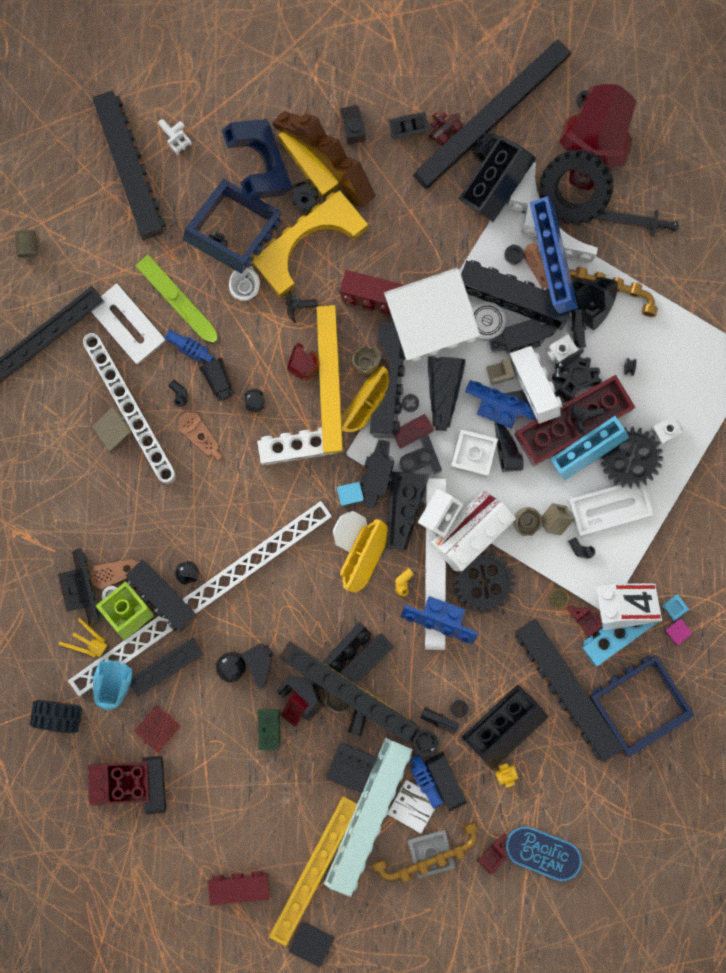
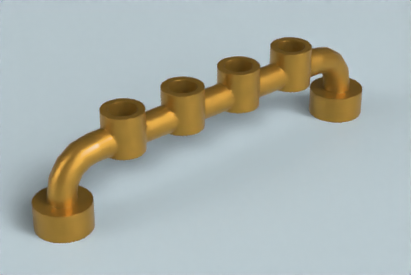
(634, 290)
(439, 859)

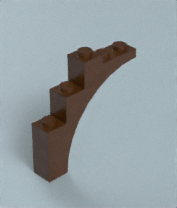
(329, 151)

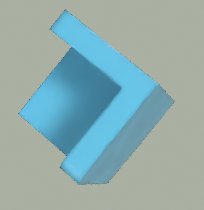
(349, 494)

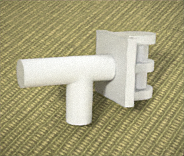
(178, 139)

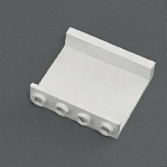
(432, 314)

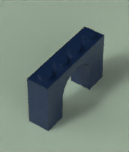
(259, 136)

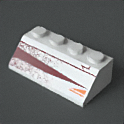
(473, 531)

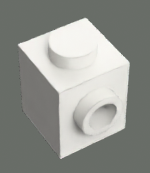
(561, 349)
(667, 430)

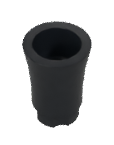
(217, 379)

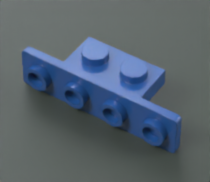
(499, 406)
(442, 618)

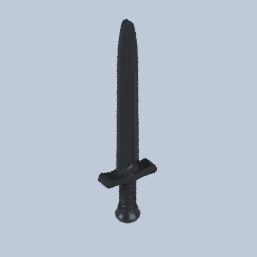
(639, 221)

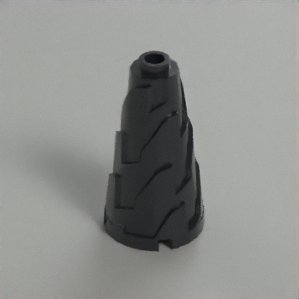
(444, 387)

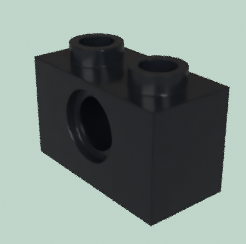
(408, 125)

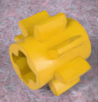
(506, 775)

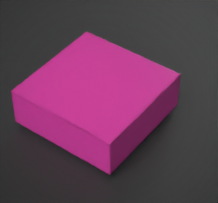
(678, 632)

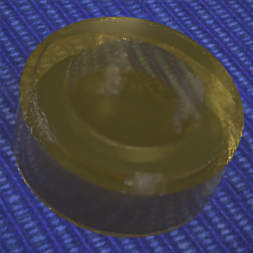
(559, 598)

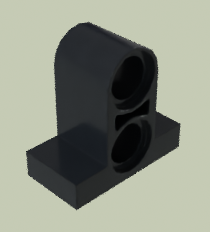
(418, 463)

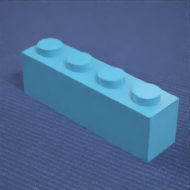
(589, 448)

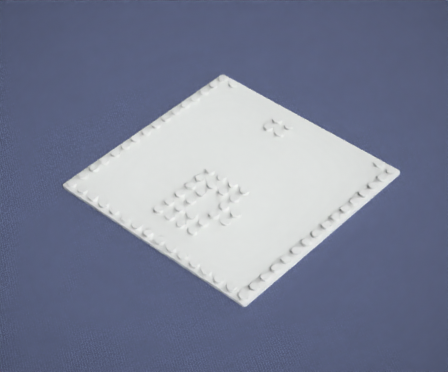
(675, 375)

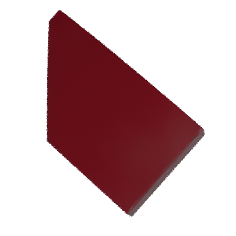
(586, 620)
(494, 855)

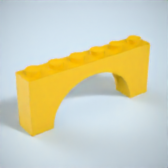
(333, 214)

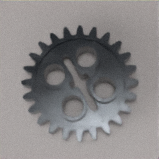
(648, 462)
(501, 579)

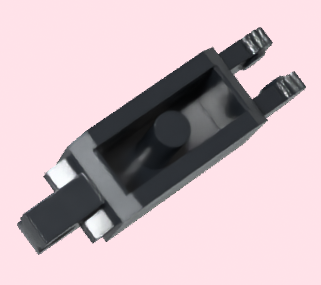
(522, 336)
(378, 473)

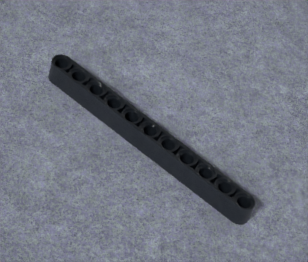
(492, 114)

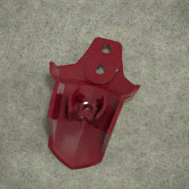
(600, 128)

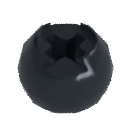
(254, 400)
(187, 572)

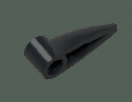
(508, 452)

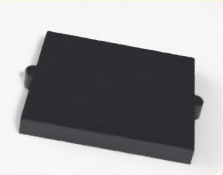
(311, 944)

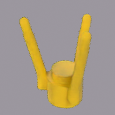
(95, 647)

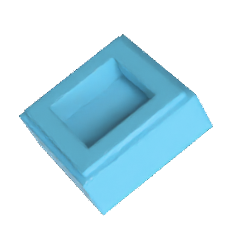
(675, 607)

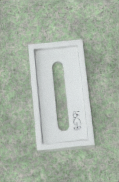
(151, 336)
(587, 525)

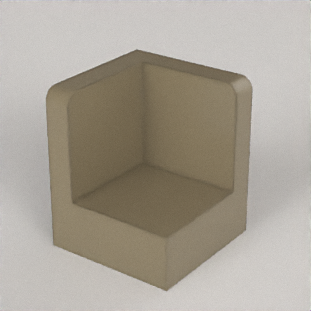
(500, 372)
(556, 519)

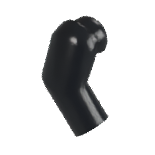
(581, 551)

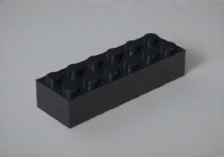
(511, 294)

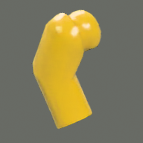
(401, 582)

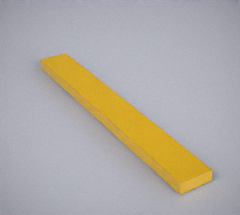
(329, 379)
(313, 872)

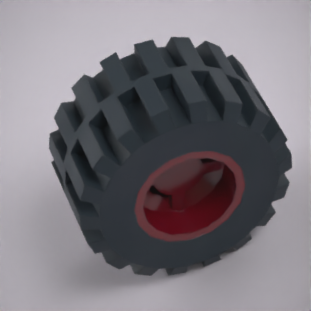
(55, 716)

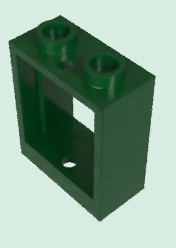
(270, 721)

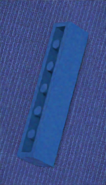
(553, 255)

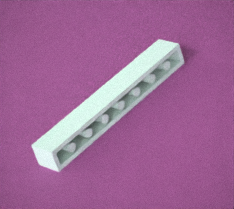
(367, 817)

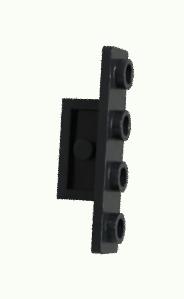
(77, 589)

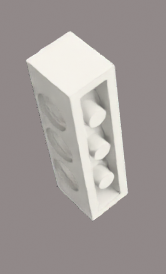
(268, 456)

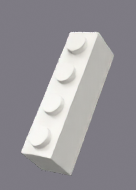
(535, 384)

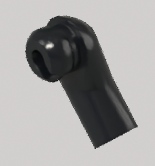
(181, 393)

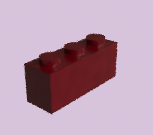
(238, 888)

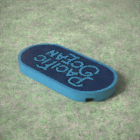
(543, 853)

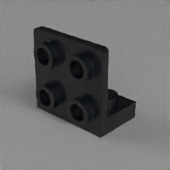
(351, 767)

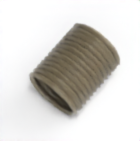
(25, 243)

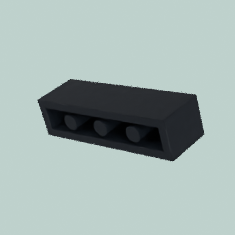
(162, 596)

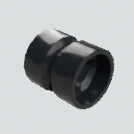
(425, 742)

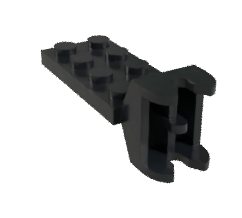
(339, 655)

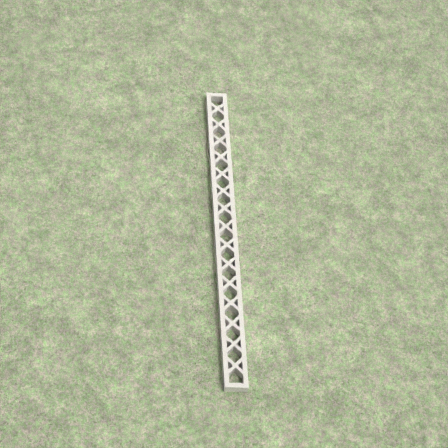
(201, 590)

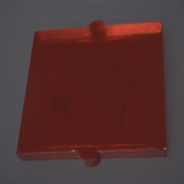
(157, 728)

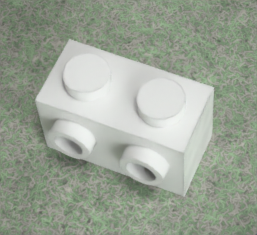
(439, 513)

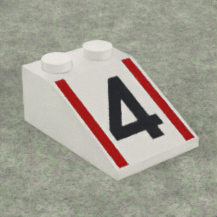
(628, 605)

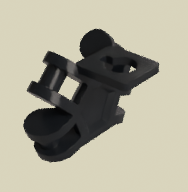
(578, 374)

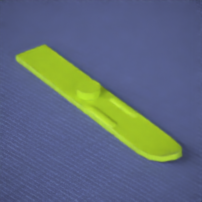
(177, 299)

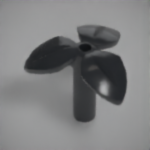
(294, 302)
(582, 415)

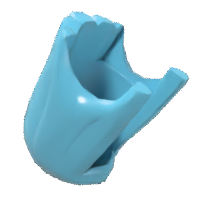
(111, 684)

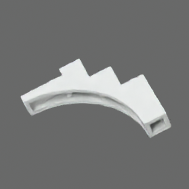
(520, 201)

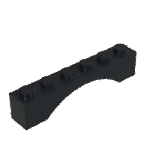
(385, 418)

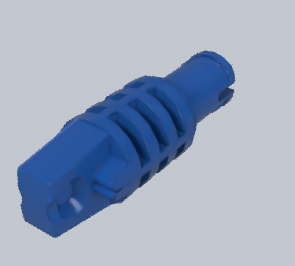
(189, 347)
(425, 781)

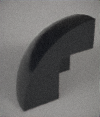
(595, 299)

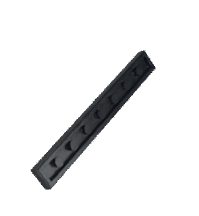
(49, 332)

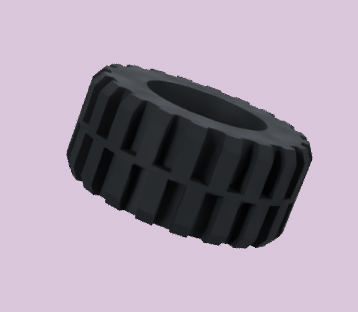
(594, 168)

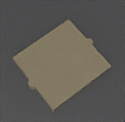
(111, 428)

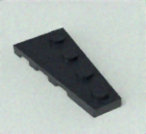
(404, 504)

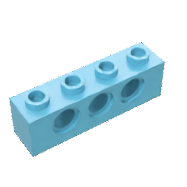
(598, 656)

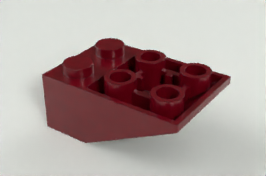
(118, 783)

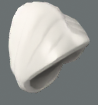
(243, 287)

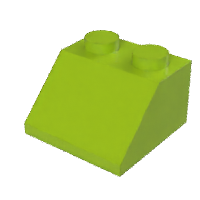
(125, 610)

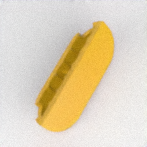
(366, 401)
(364, 556)

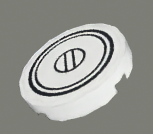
(489, 320)

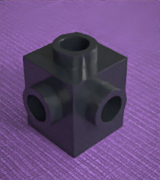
(484, 145)
(303, 189)

